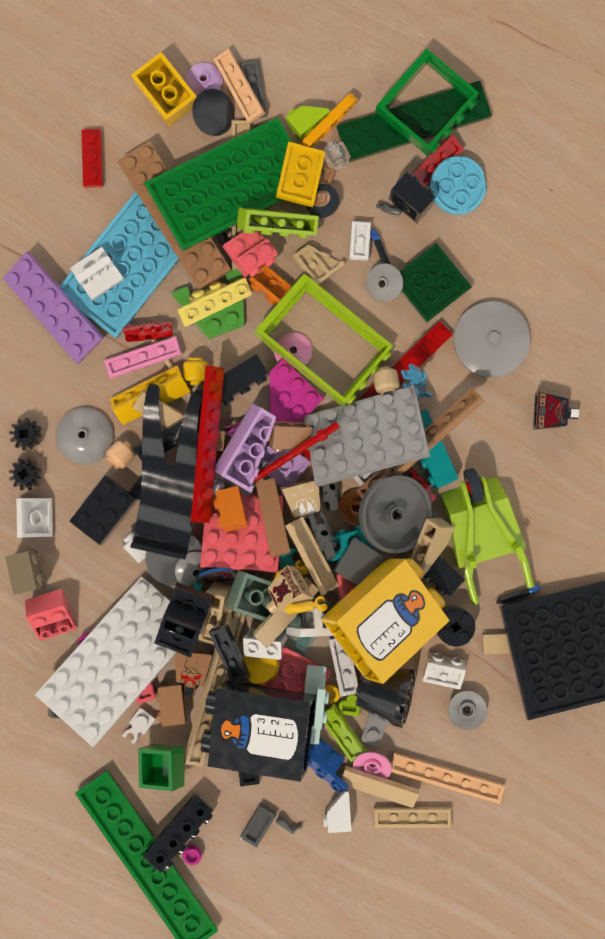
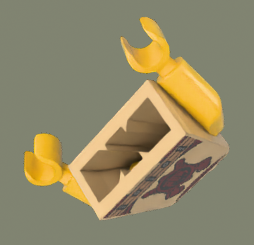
(291, 592)

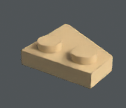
(317, 264)

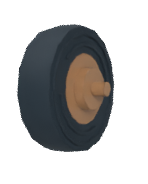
(325, 202)

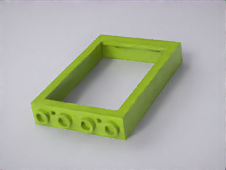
(307, 285)

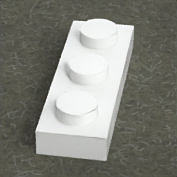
(344, 669)

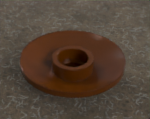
(347, 505)

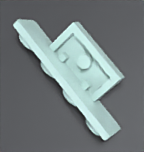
(316, 685)

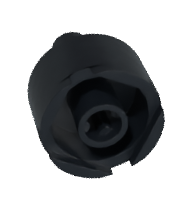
(465, 630)

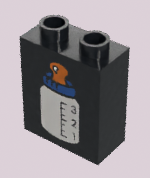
(259, 730)

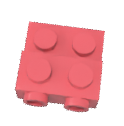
(250, 252)

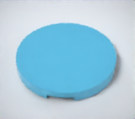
(458, 185)

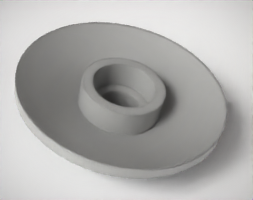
(393, 281)
(185, 568)
(472, 718)

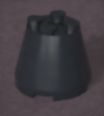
(388, 700)

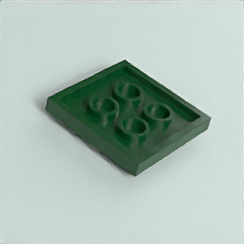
(432, 283)

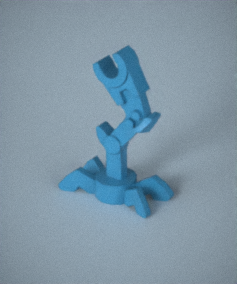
(416, 376)

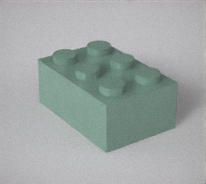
(249, 596)

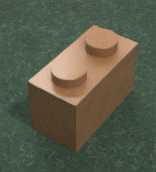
(288, 435)
(172, 704)

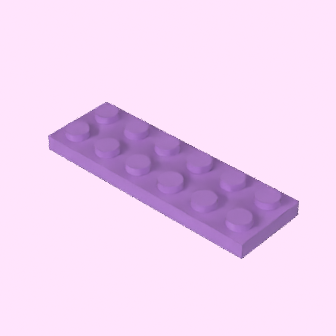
(53, 307)

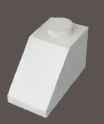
(338, 814)

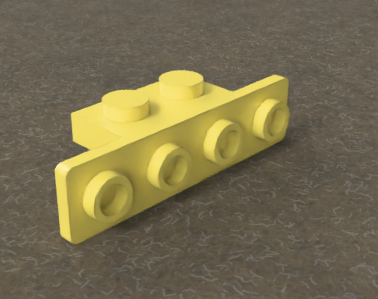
(212, 300)

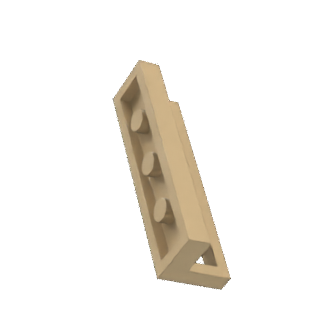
(312, 555)

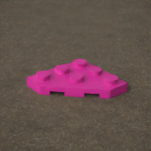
(291, 394)

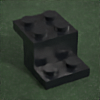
(183, 619)

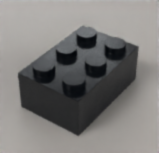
(103, 510)

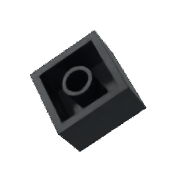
(412, 197)

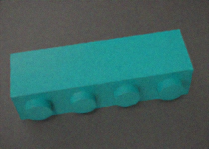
(439, 464)

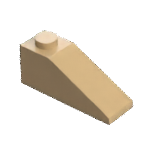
(431, 542)
(216, 611)

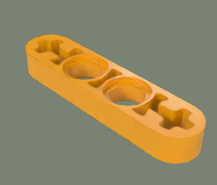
(330, 121)

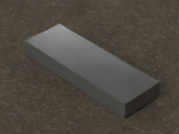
(252, 73)

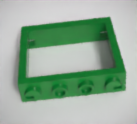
(447, 74)

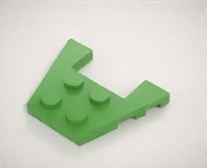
(221, 321)

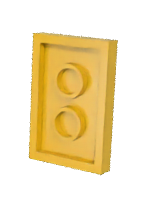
(300, 174)

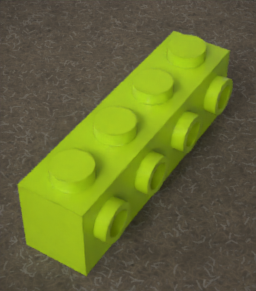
(277, 221)

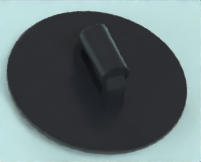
(213, 112)

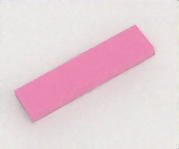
(143, 357)

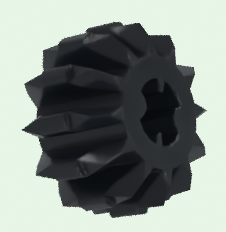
(24, 442)
(27, 481)

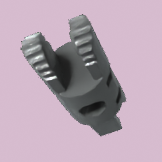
(330, 496)
(327, 542)

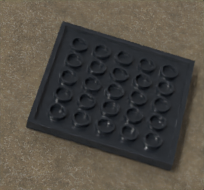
(558, 649)

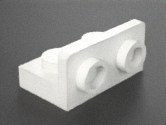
(255, 648)
(444, 670)

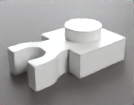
(140, 723)

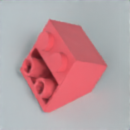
(50, 614)

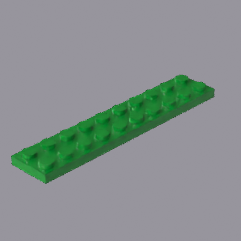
(129, 839)

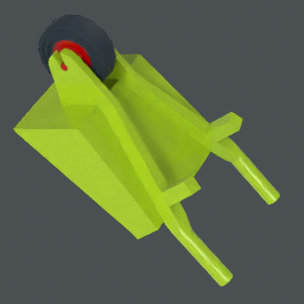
(482, 526)

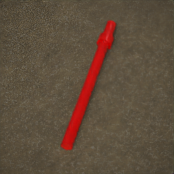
(321, 435)

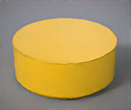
(334, 693)

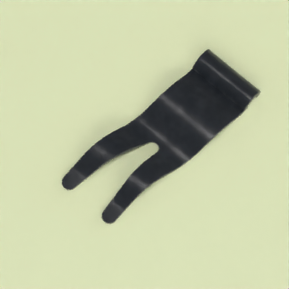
(166, 490)

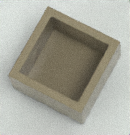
(25, 572)

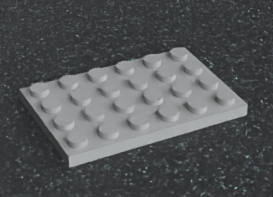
(372, 436)

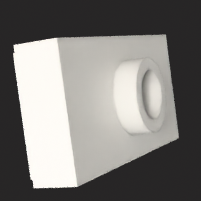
(360, 241)

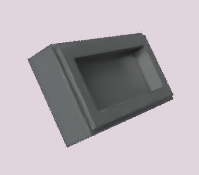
(258, 825)

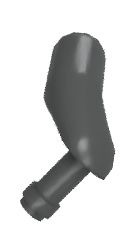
(390, 210)
(285, 824)

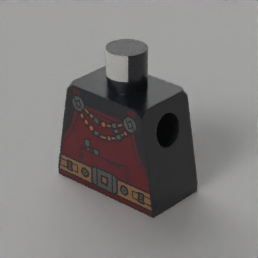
(552, 411)

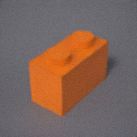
(231, 509)

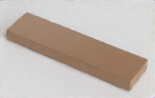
(272, 518)

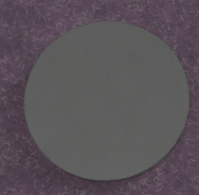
(163, 567)

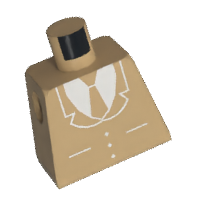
(302, 498)

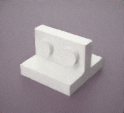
(97, 273)
(34, 517)
(310, 625)

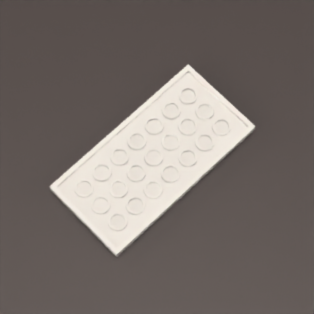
(110, 665)

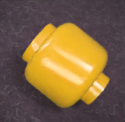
(194, 370)

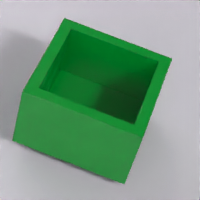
(161, 767)

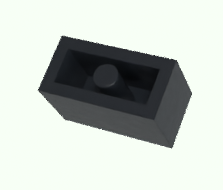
(444, 577)

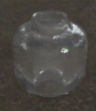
(336, 155)

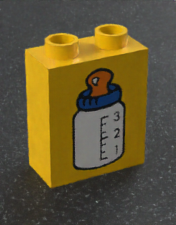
(386, 618)

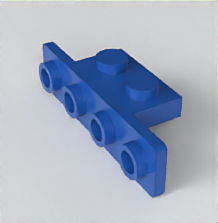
(325, 763)

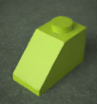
(305, 119)

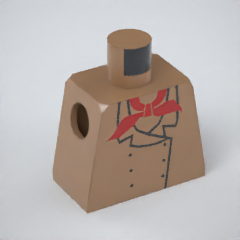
(192, 670)

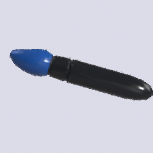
(378, 244)
(518, 594)

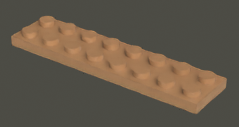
(201, 261)

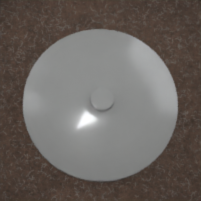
(491, 339)

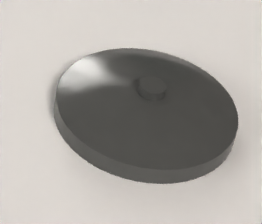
(394, 513)

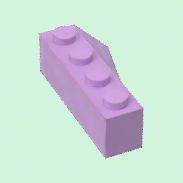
(246, 448)

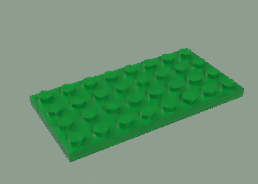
(208, 190)

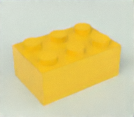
(164, 89)

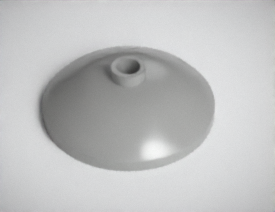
(97, 437)

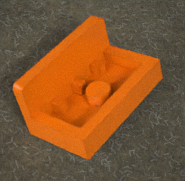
(270, 285)

